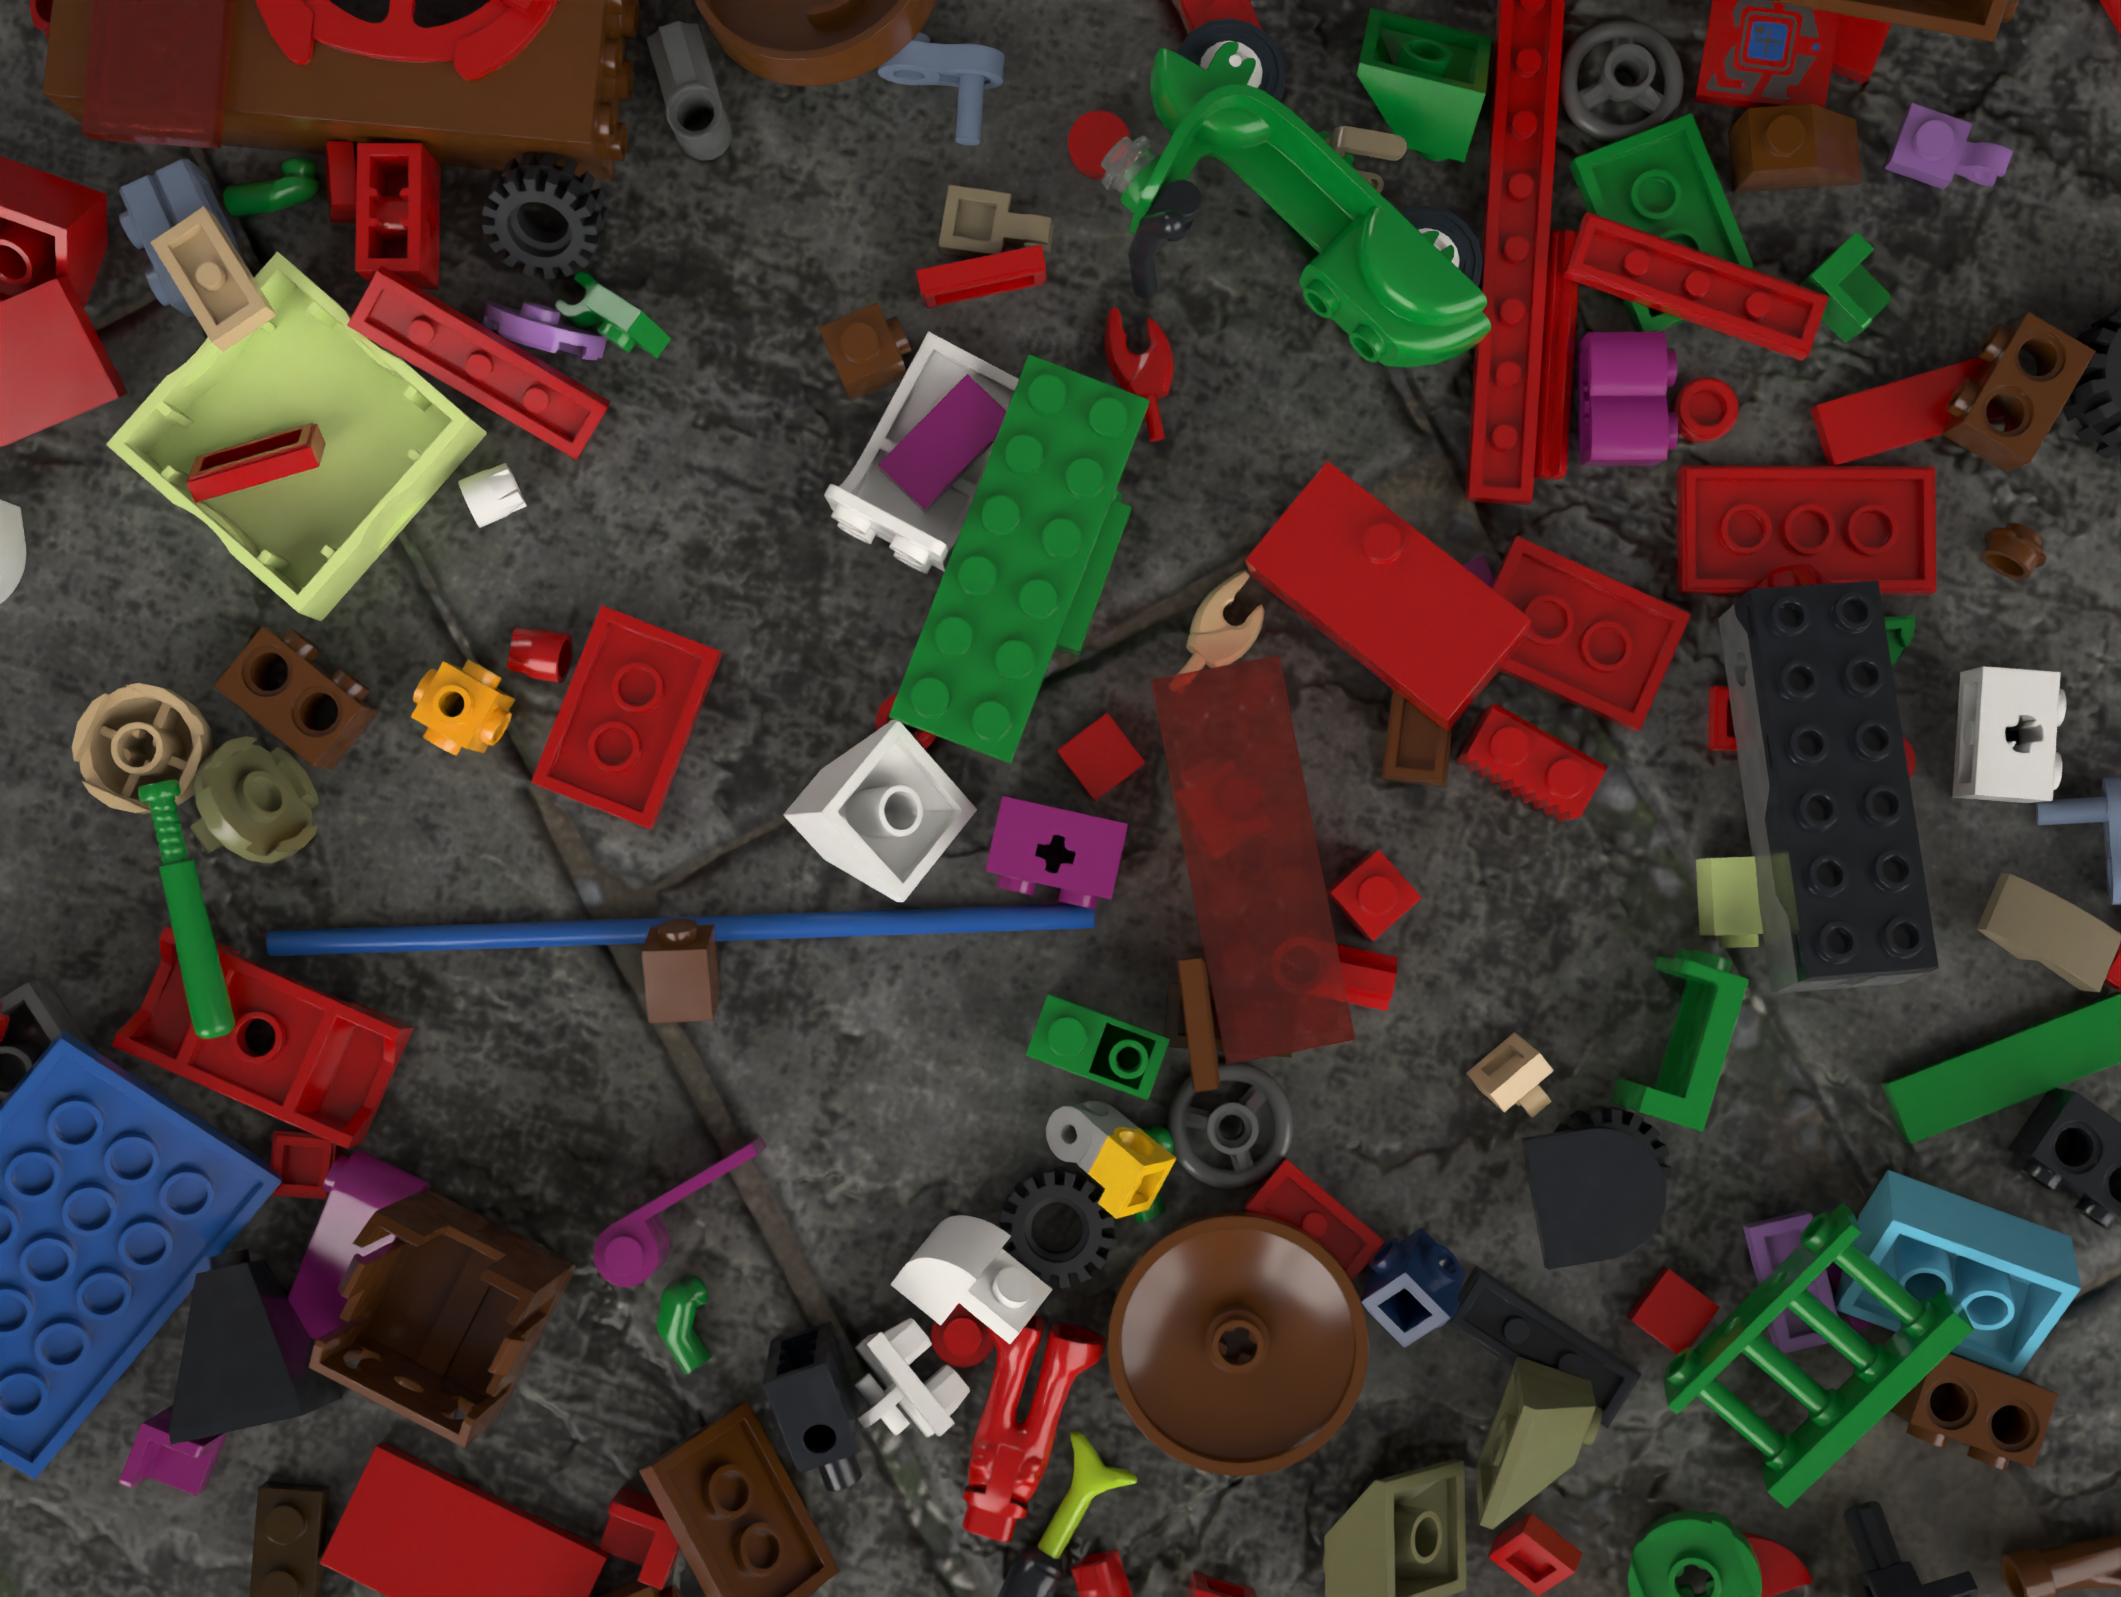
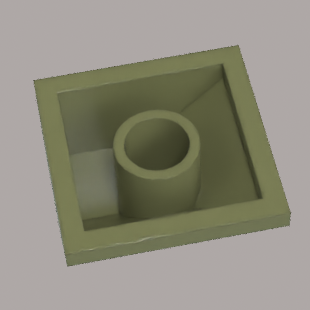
(1533, 1437)
(1401, 1537)

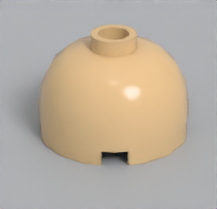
(139, 740)

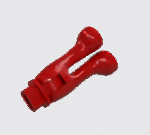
(1011, 1454)

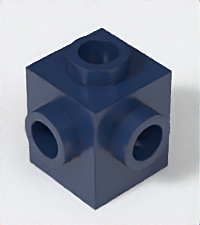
(1413, 1286)

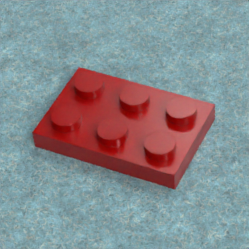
(1588, 634)
(627, 717)

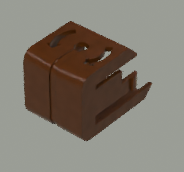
(441, 1313)

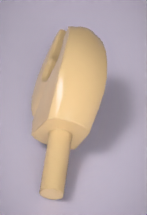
(1211, 637)

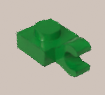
(621, 321)

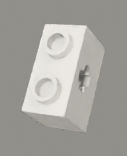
(1984, 760)

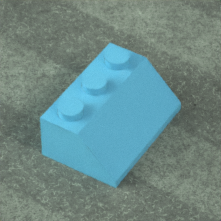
(1997, 1265)

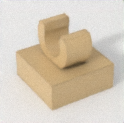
(1512, 1076)

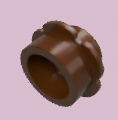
(2013, 551)

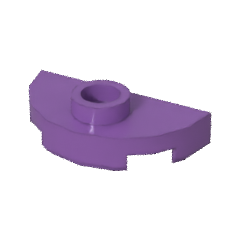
(540, 328)

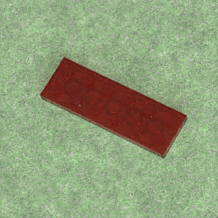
(1252, 860)

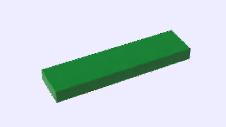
(2006, 1069)

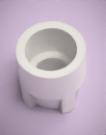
(492, 494)

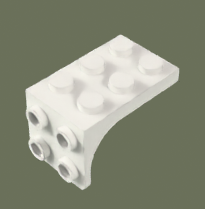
(873, 505)

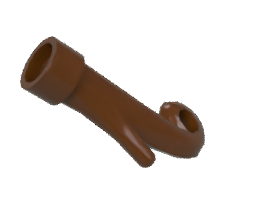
(2064, 1567)

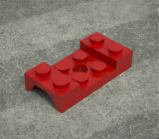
(326, 1056)

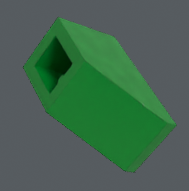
(1097, 1046)

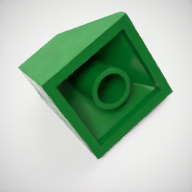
(1425, 81)

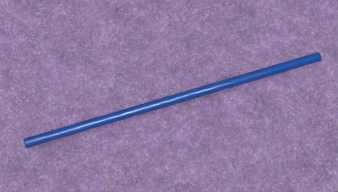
(636, 929)

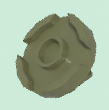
(254, 802)

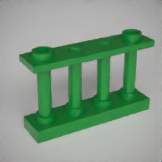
(1837, 1416)

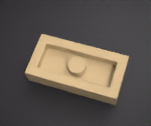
(213, 279)

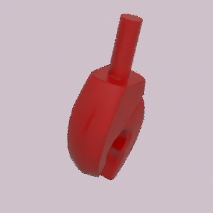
(1141, 374)

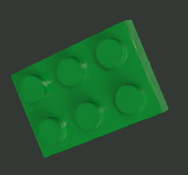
(1665, 188)

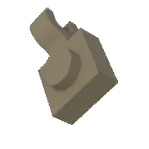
(982, 224)

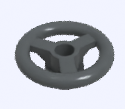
(1627, 58)
(1245, 1171)

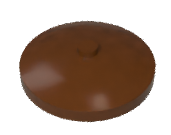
(1238, 1343)

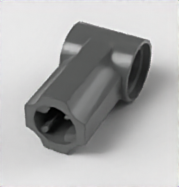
(690, 89)

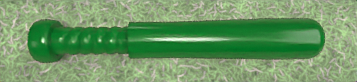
(192, 932)

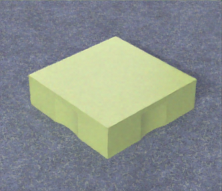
(382, 426)

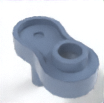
(955, 65)
(2093, 810)

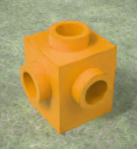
(484, 711)

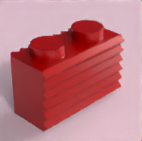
(1530, 763)

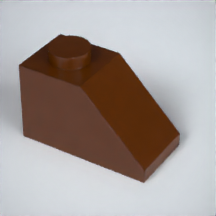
(1793, 149)

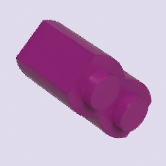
(1624, 399)

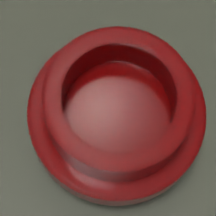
(961, 1339)

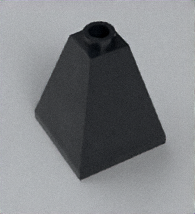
(243, 1354)

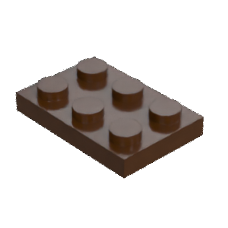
(738, 1512)

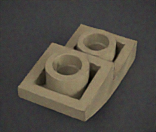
(2049, 930)

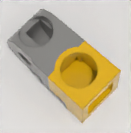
(1112, 1153)

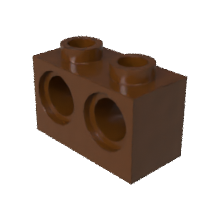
(2025, 400)
(292, 707)
(1968, 1415)

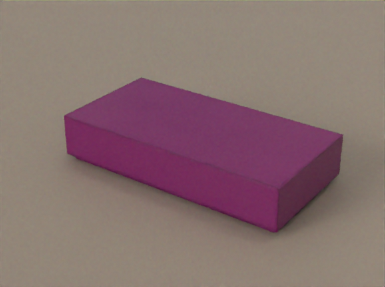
(944, 443)

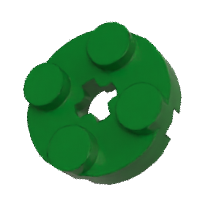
(1693, 1539)

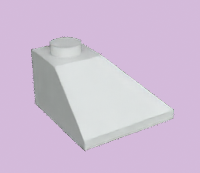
(882, 811)

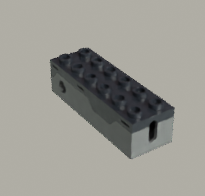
(1826, 784)

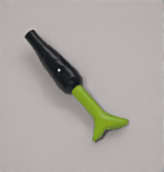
(1039, 1567)

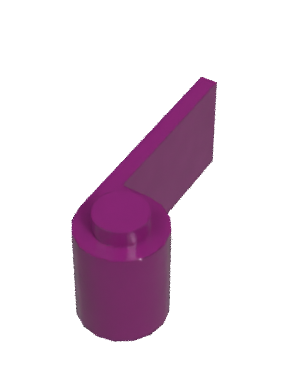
(356, 1191)
(640, 1241)

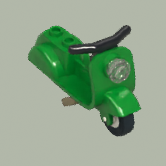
(1384, 275)

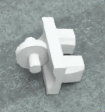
(926, 1403)

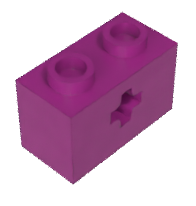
(1027, 824)

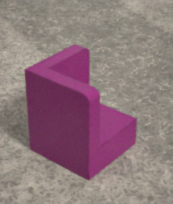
(179, 1465)

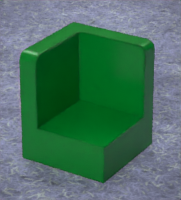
(1851, 289)

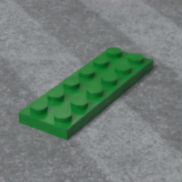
(1019, 559)

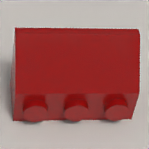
(49, 230)

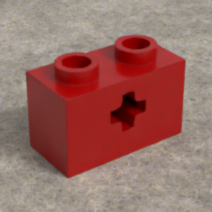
(398, 212)

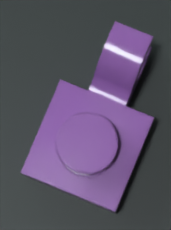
(1935, 148)

